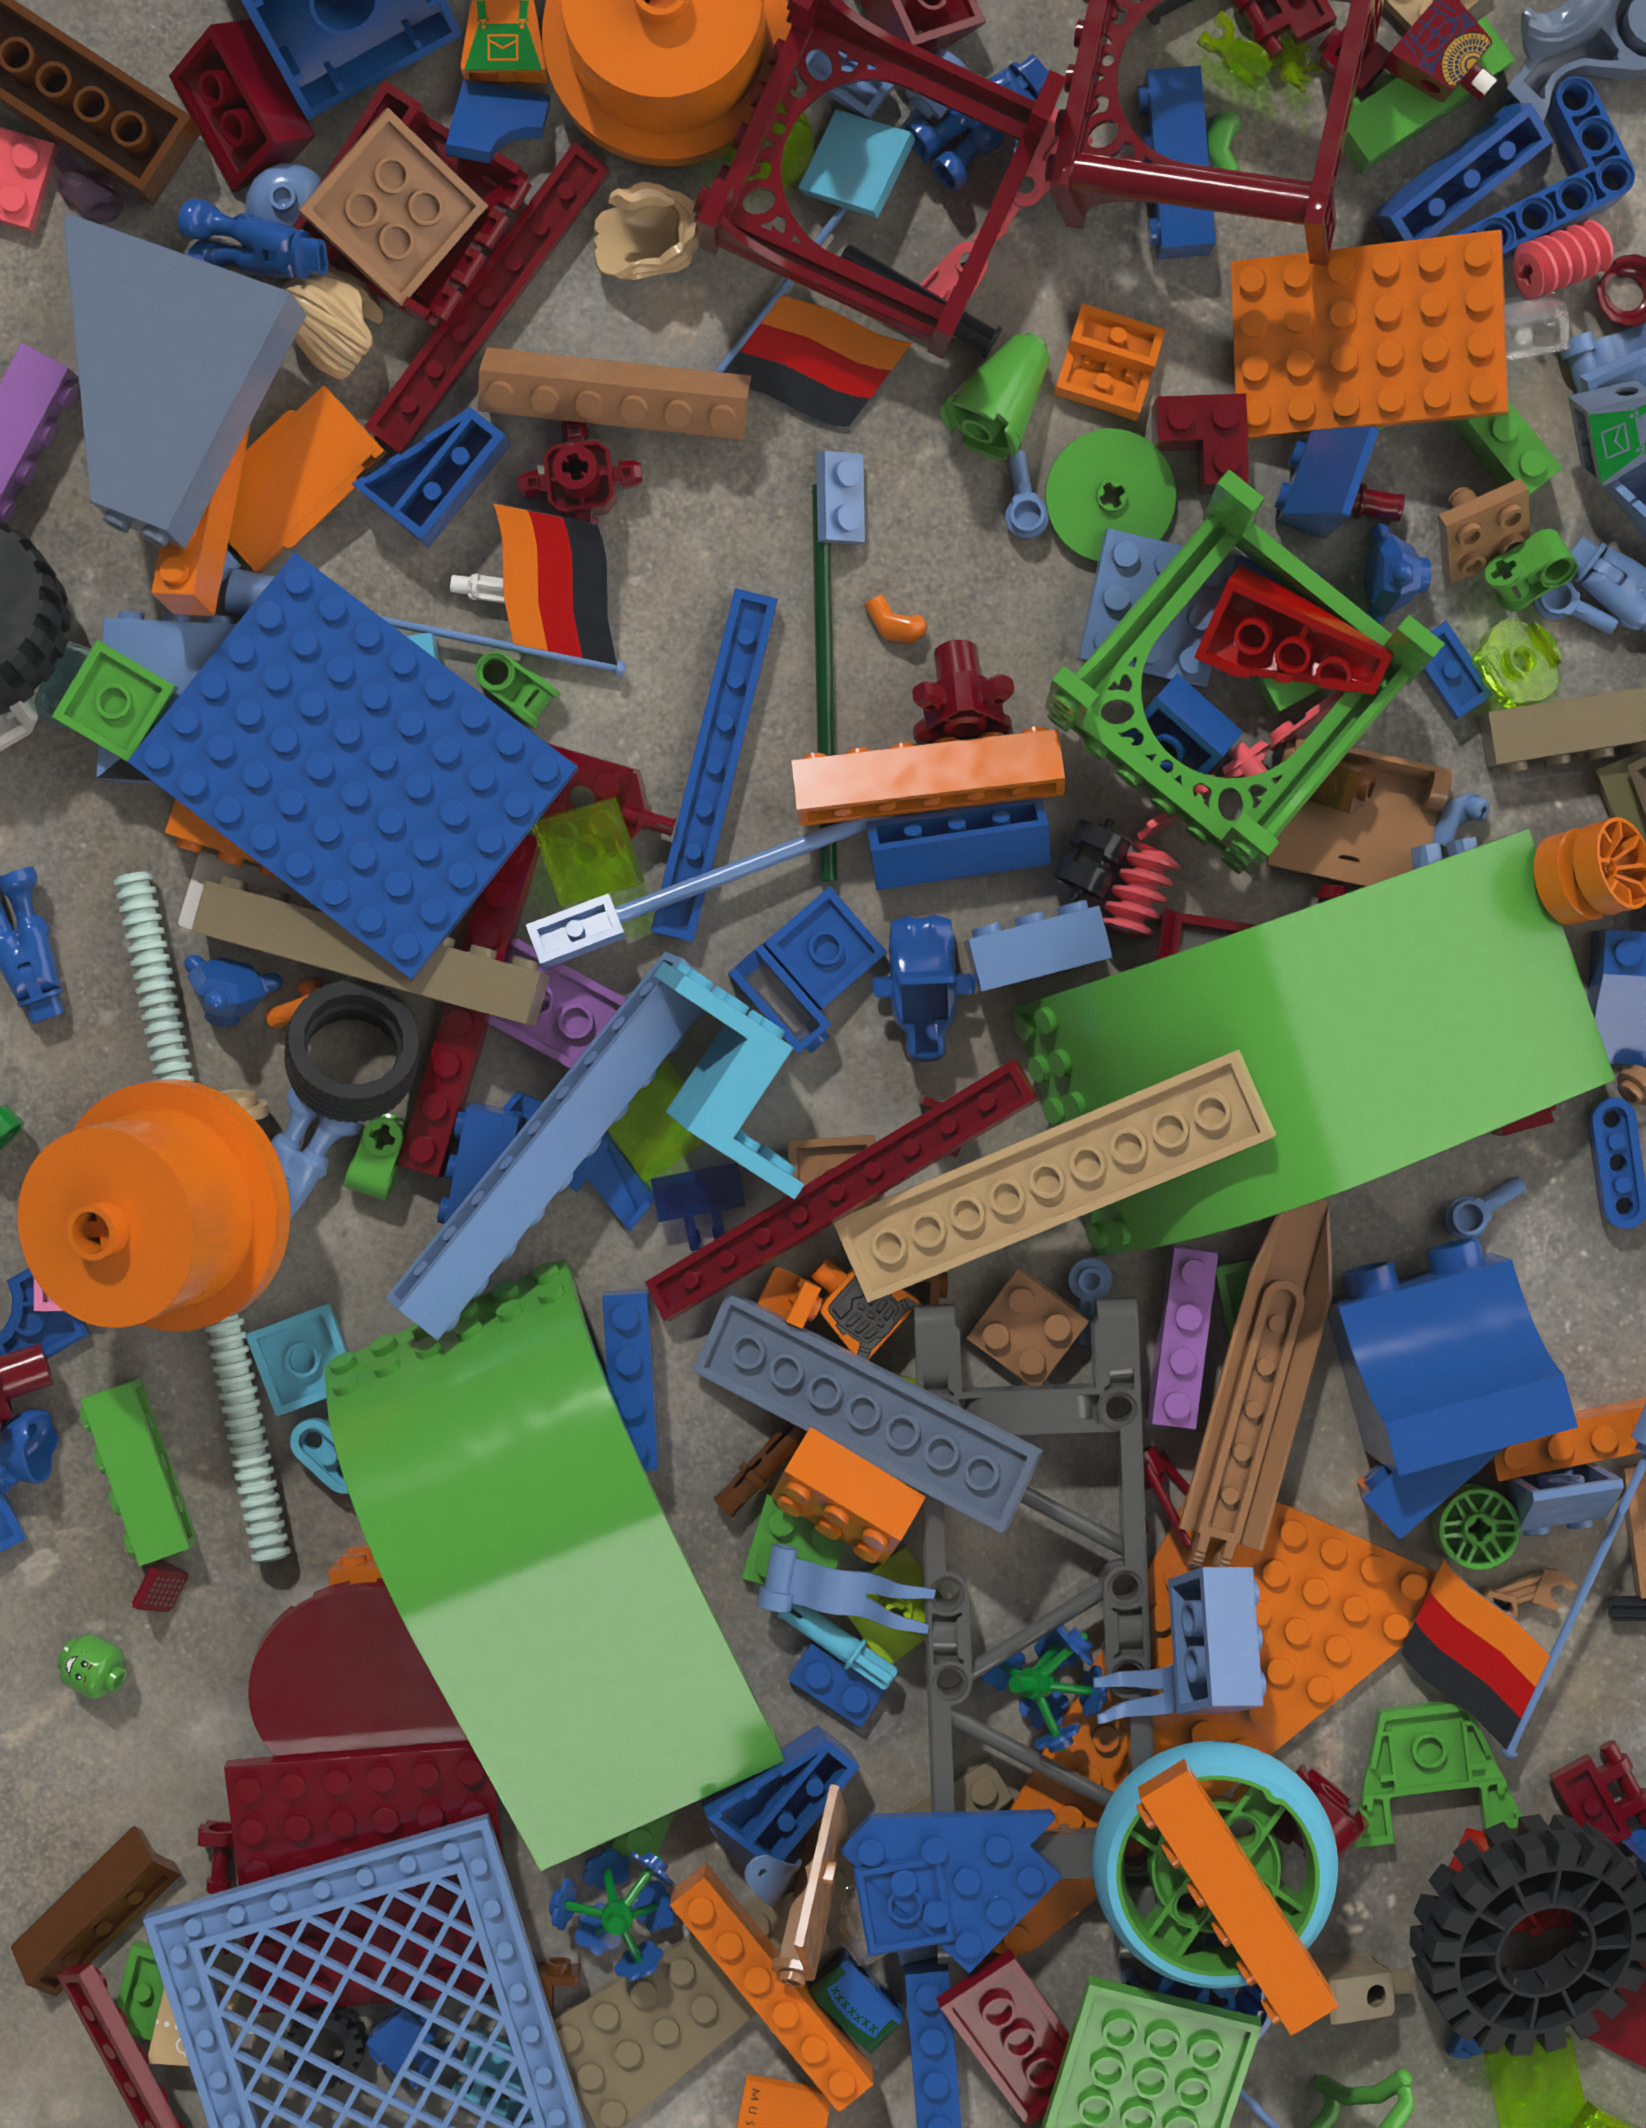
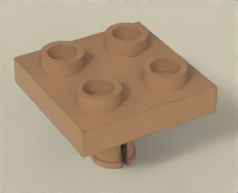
(1482, 527)

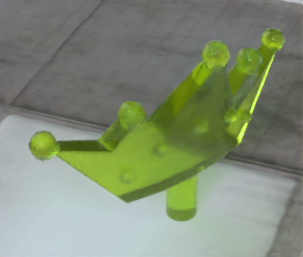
(1295, 64)

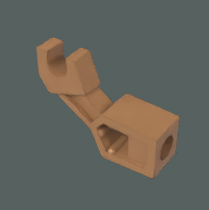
(1531, 1587)

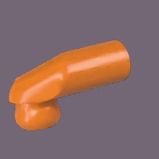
(281, 1015)

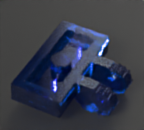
(696, 1194)

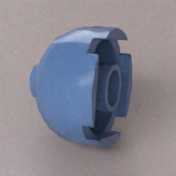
(280, 192)

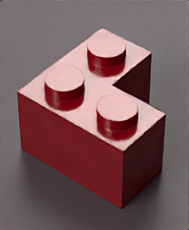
(1209, 425)

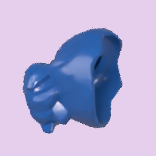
(27, 1448)

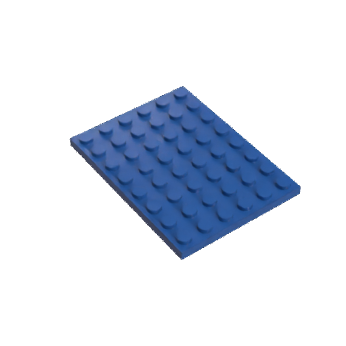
(353, 765)

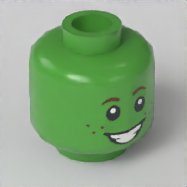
(92, 1666)

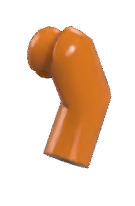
(894, 626)

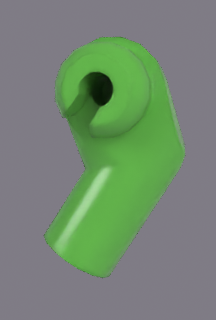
(1219, 136)

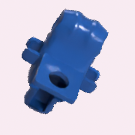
(923, 983)

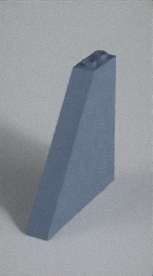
(166, 373)

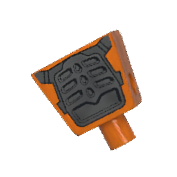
(857, 1322)

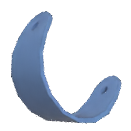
(763, 1873)

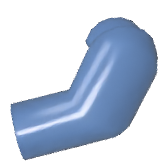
(1458, 812)

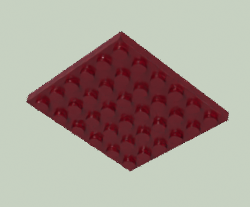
(341, 1802)

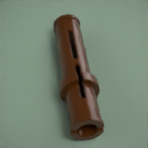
(760, 1469)

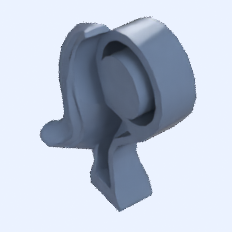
(1578, 39)

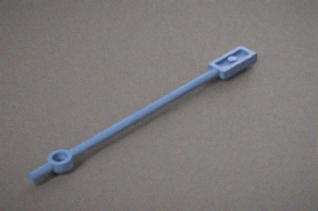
(599, 922)

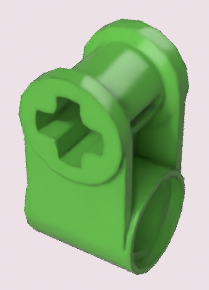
(1534, 567)
(517, 688)
(375, 1163)

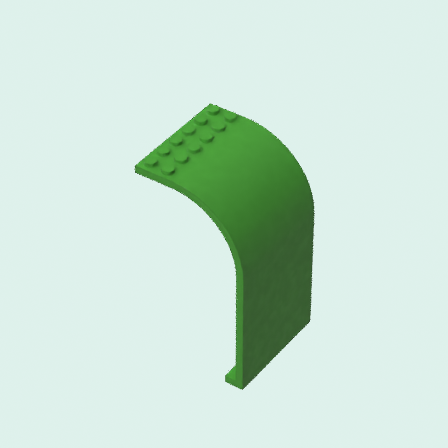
(1365, 1028)
(541, 1569)

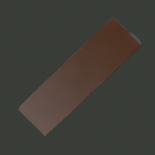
(93, 1911)

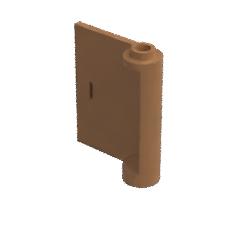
(1376, 834)
(813, 1894)

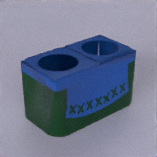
(857, 2000)

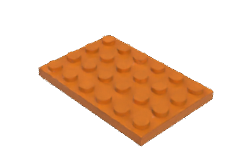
(1372, 335)

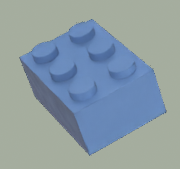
(1037, 946)
(1216, 1641)

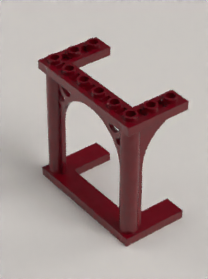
(835, 29)
(1091, 177)

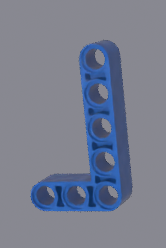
(1587, 168)

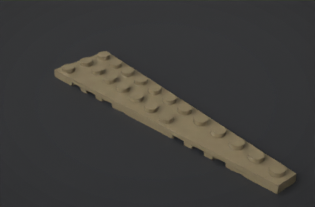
(647, 2033)

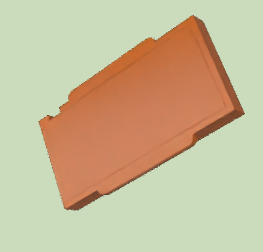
(298, 477)

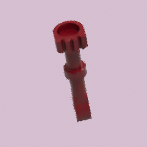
(219, 1838)

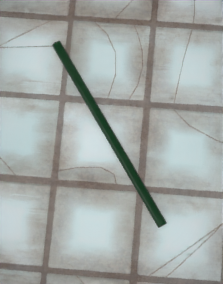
(824, 670)

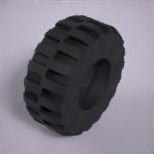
(30, 618)

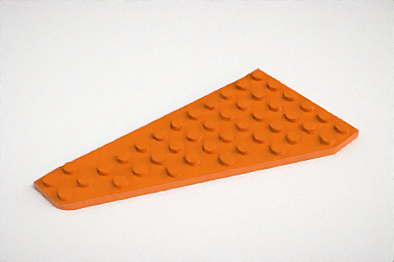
(1326, 1619)

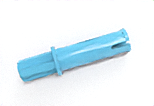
(841, 1645)

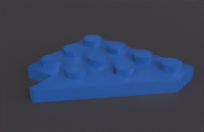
(987, 1863)

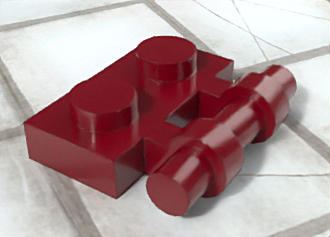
(1299, 17)
(1588, 1798)

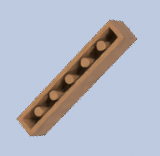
(614, 393)

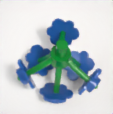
(1042, 1694)
(606, 1924)

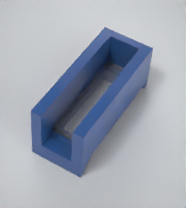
(781, 1000)

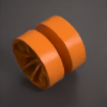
(1591, 871)

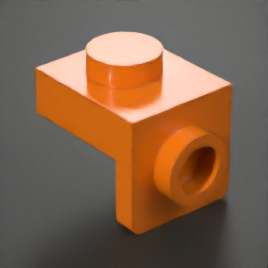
(791, 1297)

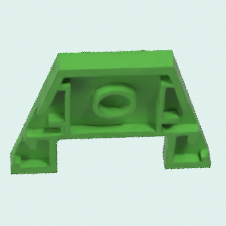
(1429, 1751)

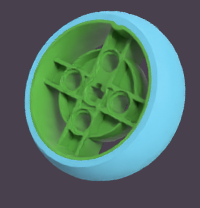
(1166, 1933)

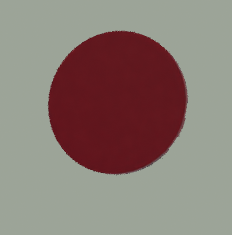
(345, 1678)

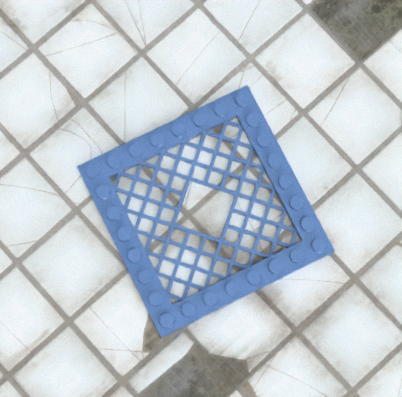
(461, 1848)

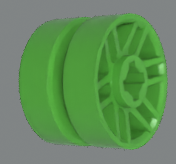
(1489, 1540)

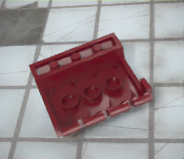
(497, 183)

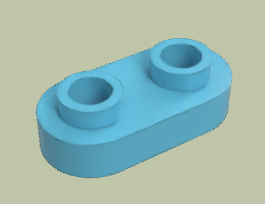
(321, 1459)

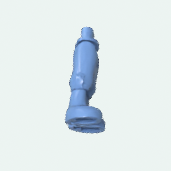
(1613, 581)
(307, 1166)

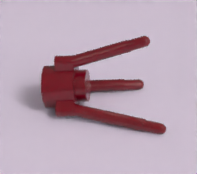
(1154, 1467)

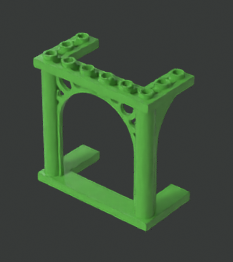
(1078, 697)

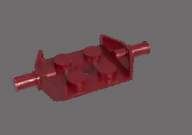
(610, 781)

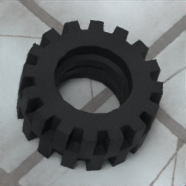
(349, 2030)

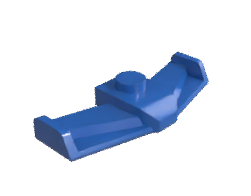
(605, 1169)

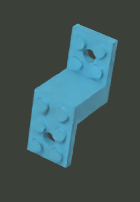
(731, 1078)

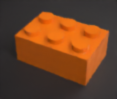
(847, 1497)

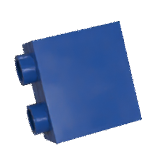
(347, 45)
(1445, 1359)

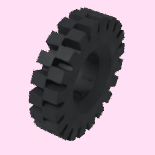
(1499, 1888)

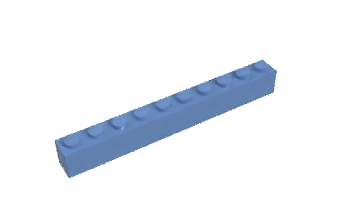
(545, 1154)

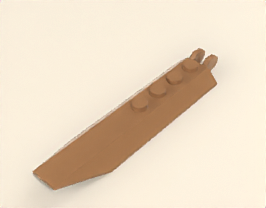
(1261, 1386)

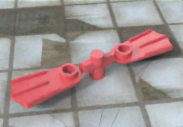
(948, 271)
(1249, 761)

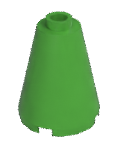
(999, 398)

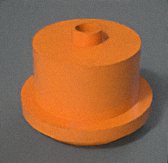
(660, 75)
(156, 1210)

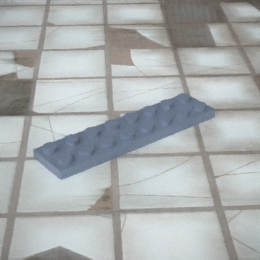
(868, 1411)

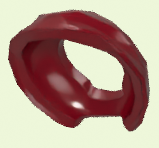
(1625, 266)

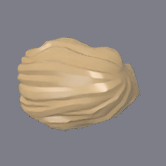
(645, 232)
(334, 326)

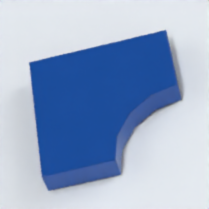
(492, 117)
(28, 1327)

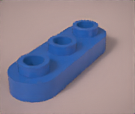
(1629, 1179)

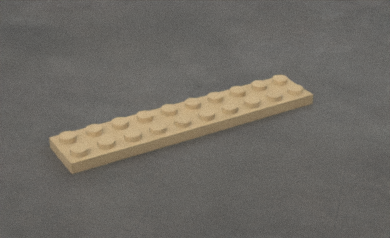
(1056, 1176)

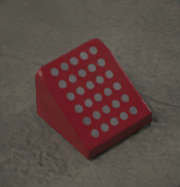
(160, 1587)

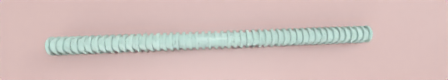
(226, 1335)

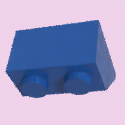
(1188, 727)

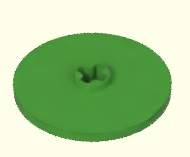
(1120, 461)

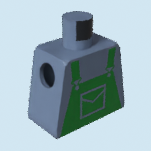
(1610, 430)

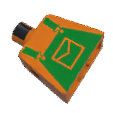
(504, 43)

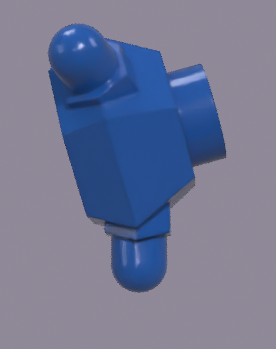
(1393, 573)
(228, 987)

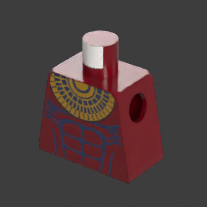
(1443, 53)

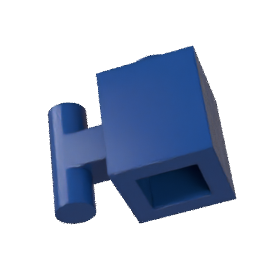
(394, 2037)

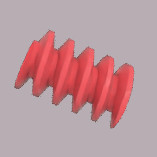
(1561, 258)
(1140, 892)

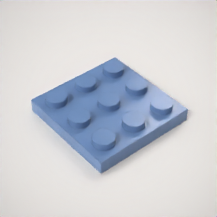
(1122, 575)

